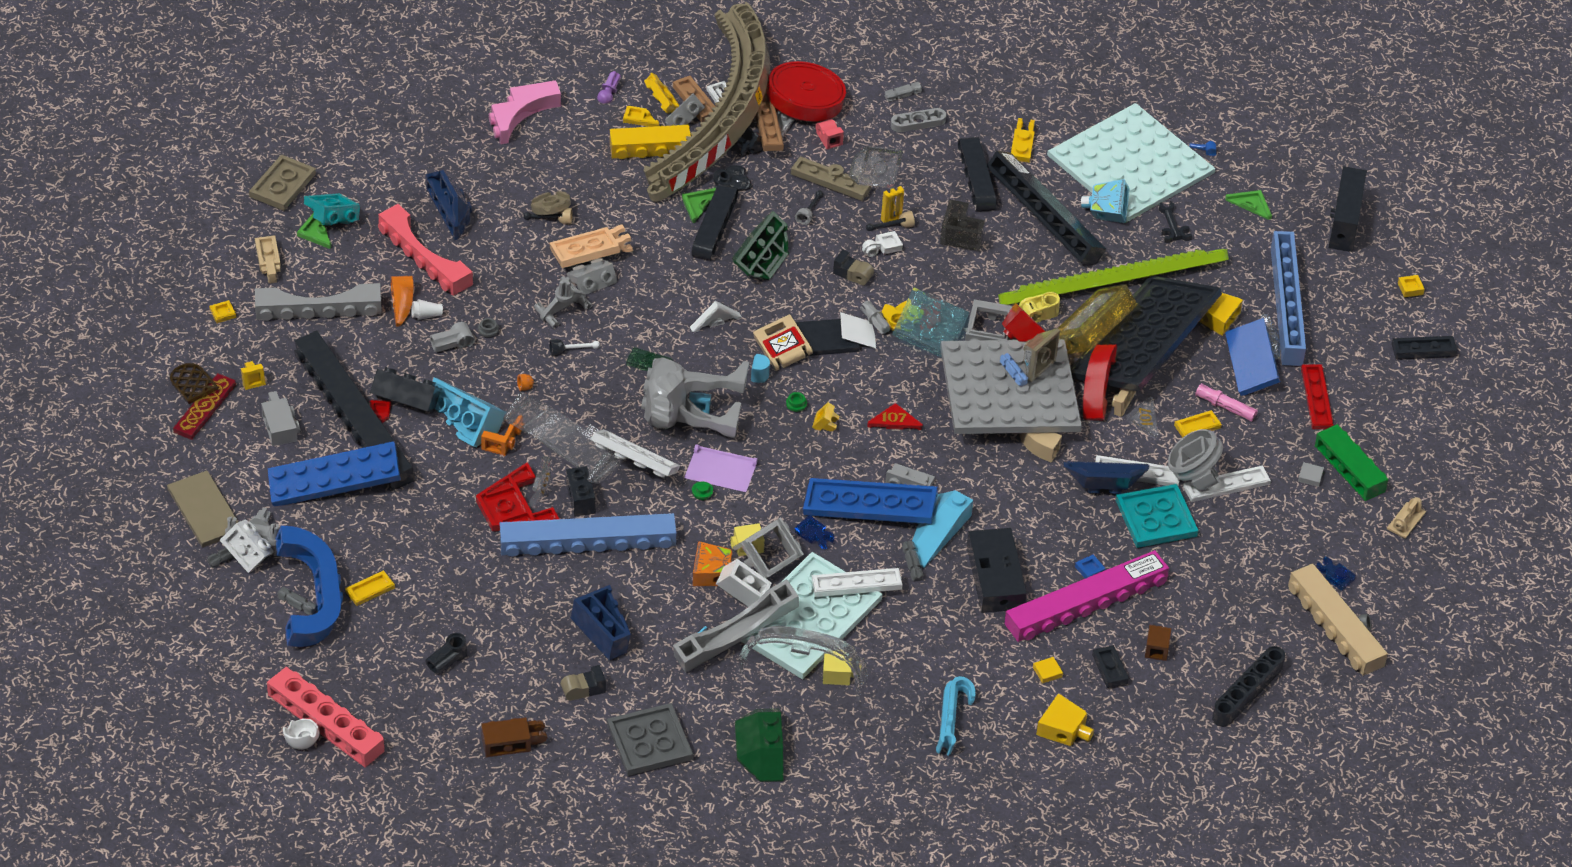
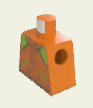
(709, 563)

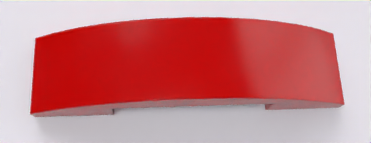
(1096, 382)

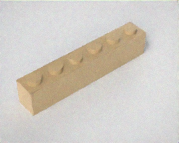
(1337, 620)

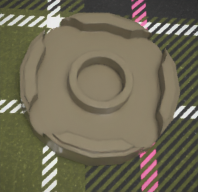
(550, 204)

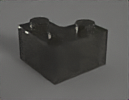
(959, 229)

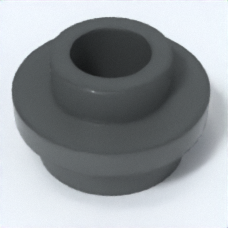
(488, 327)

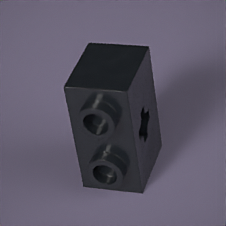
(580, 491)

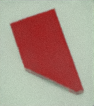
(381, 409)

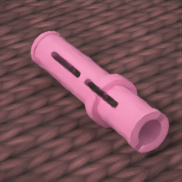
(1222, 400)

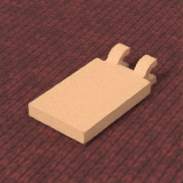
(590, 246)

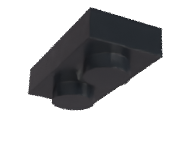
(1110, 666)

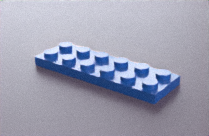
(333, 474)
(870, 500)

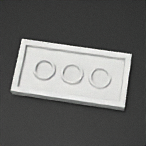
(641, 456)

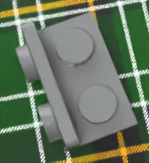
(905, 475)

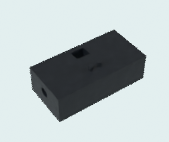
(1347, 209)
(996, 569)

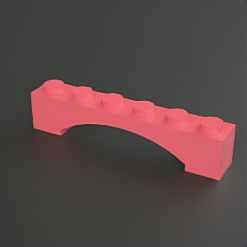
(451, 275)

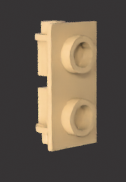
(1407, 518)

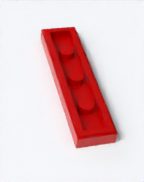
(1316, 396)

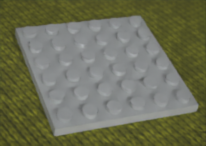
(989, 399)

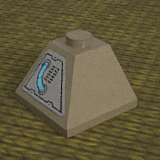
(1040, 353)

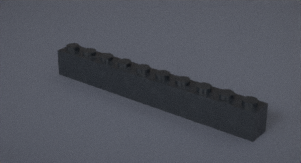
(347, 400)

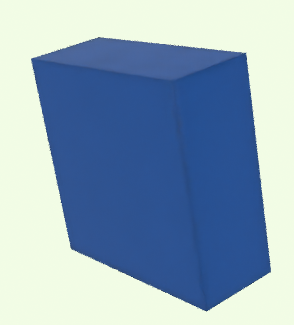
(1089, 566)

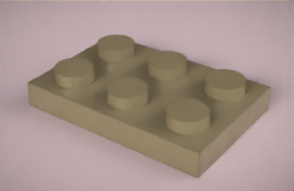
(282, 182)

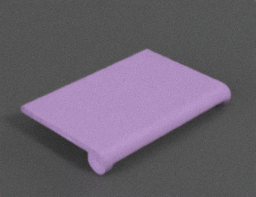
(721, 468)

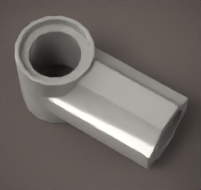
(458, 335)

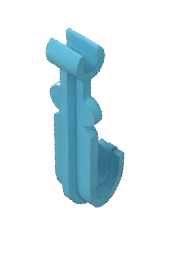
(949, 706)

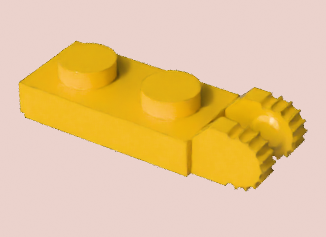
(1023, 141)

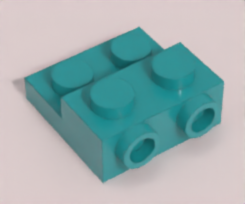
(333, 208)

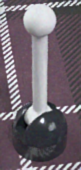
(557, 347)

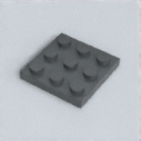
(649, 739)

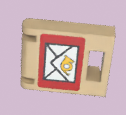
(784, 344)

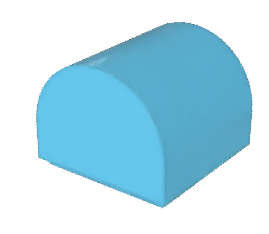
(760, 368)
(701, 401)

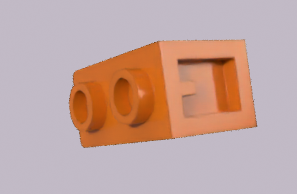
(498, 443)

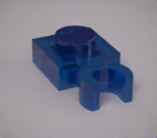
(813, 530)
(1336, 575)

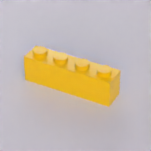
(646, 141)

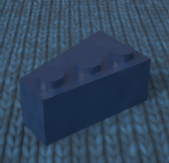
(601, 622)

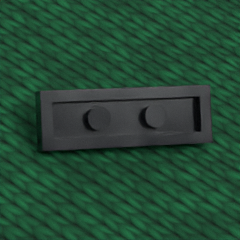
(1424, 347)

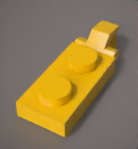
(661, 93)

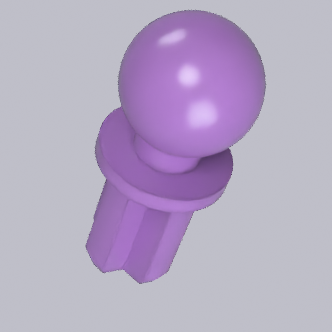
(605, 96)

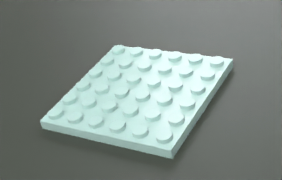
(1133, 149)

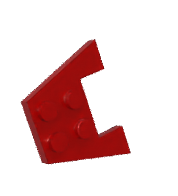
(506, 503)

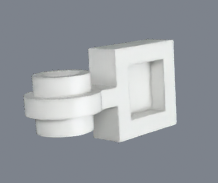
(886, 242)

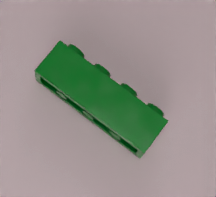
(1351, 462)

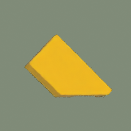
(639, 116)

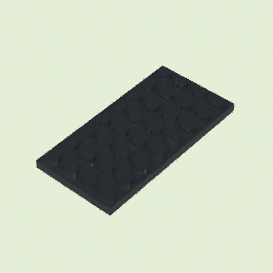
(1152, 330)

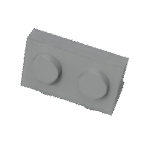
(593, 276)

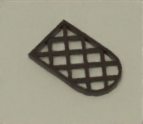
(198, 394)

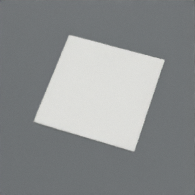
(857, 330)

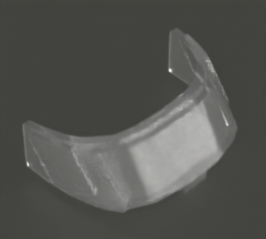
(562, 436)
(805, 640)

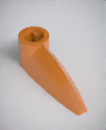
(402, 297)

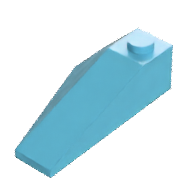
(467, 413)
(949, 515)

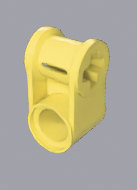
(1042, 306)

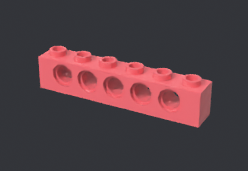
(333, 721)

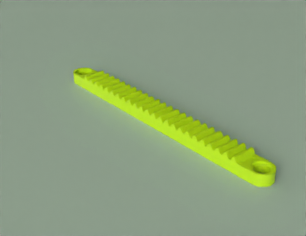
(1115, 274)

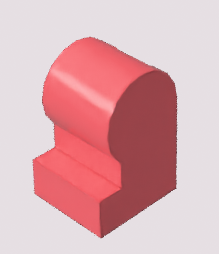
(827, 130)

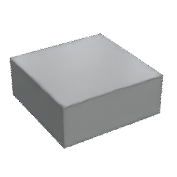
(1310, 474)

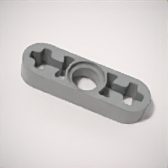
(908, 124)

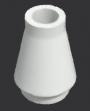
(424, 309)

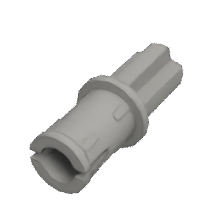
(875, 317)

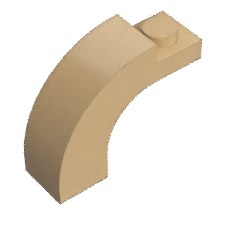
(1042, 444)

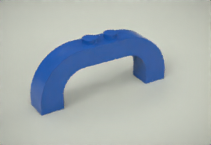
(314, 552)

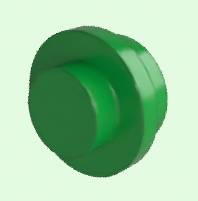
(796, 402)
(702, 490)

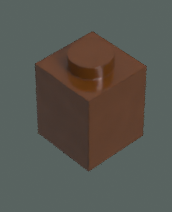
(1157, 642)

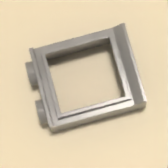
(993, 309)
(783, 533)

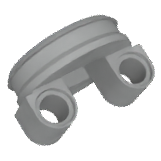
(1204, 451)

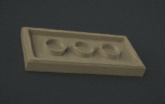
(202, 507)

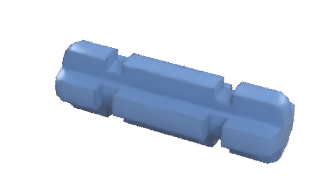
(1013, 369)

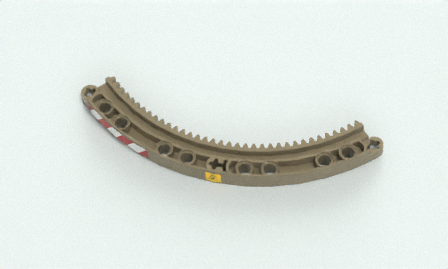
(732, 113)

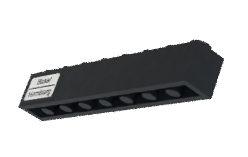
(1046, 207)

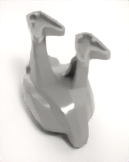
(668, 400)

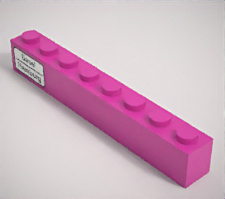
(1086, 596)

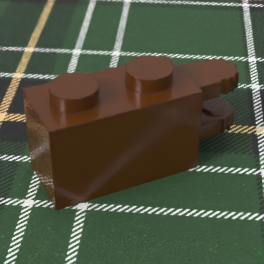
(511, 736)

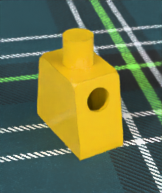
(1222, 313)
(1064, 722)

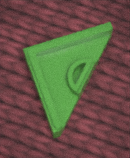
(1251, 201)
(697, 202)
(315, 232)

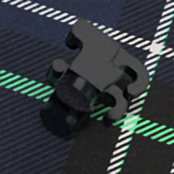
(751, 141)

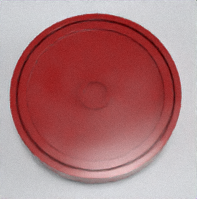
(806, 91)

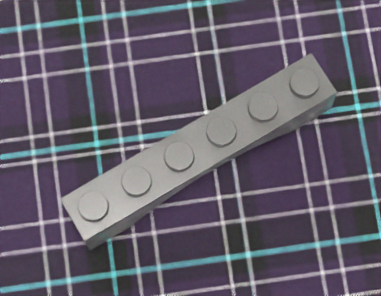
(276, 304)
(707, 644)

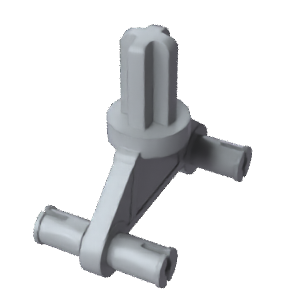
(564, 296)
(262, 526)

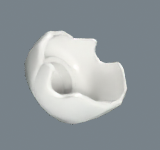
(304, 727)

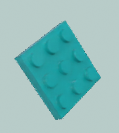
(1156, 515)

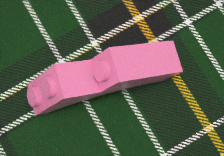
(521, 104)

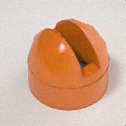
(525, 381)

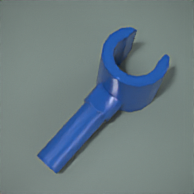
(1210, 147)

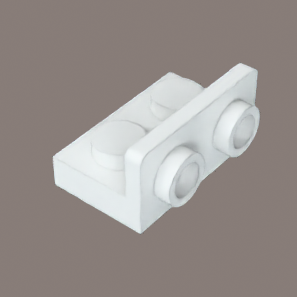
(246, 545)

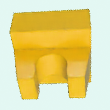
(252, 375)
(825, 418)

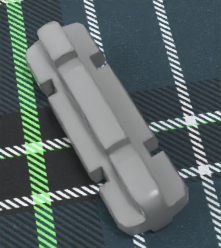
(903, 91)

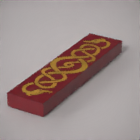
(204, 407)

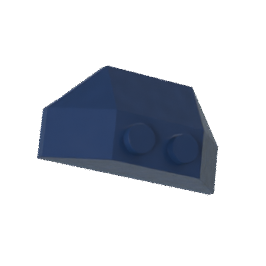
(449, 201)
(1105, 474)

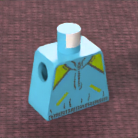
(1108, 201)

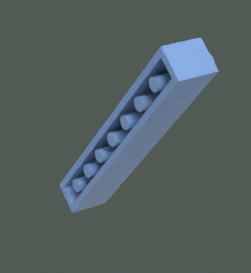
(1288, 298)
(587, 534)

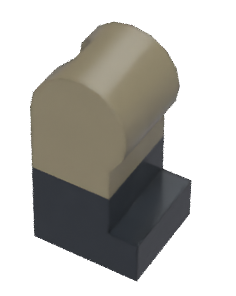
(852, 269)
(584, 684)

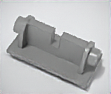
(685, 112)

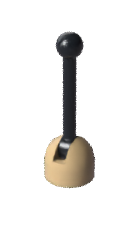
(564, 217)
(906, 220)

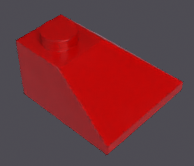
(1020, 325)

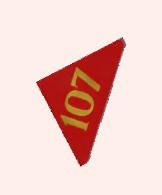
(895, 418)

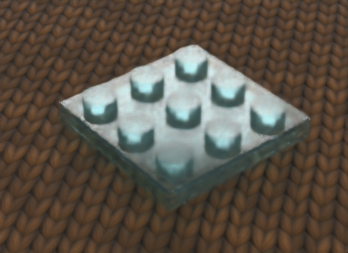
(929, 321)

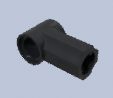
(453, 650)

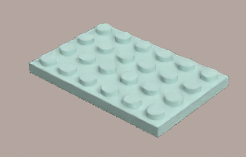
(824, 614)

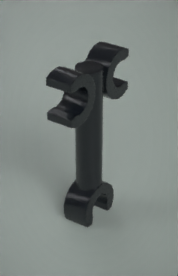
(1173, 232)

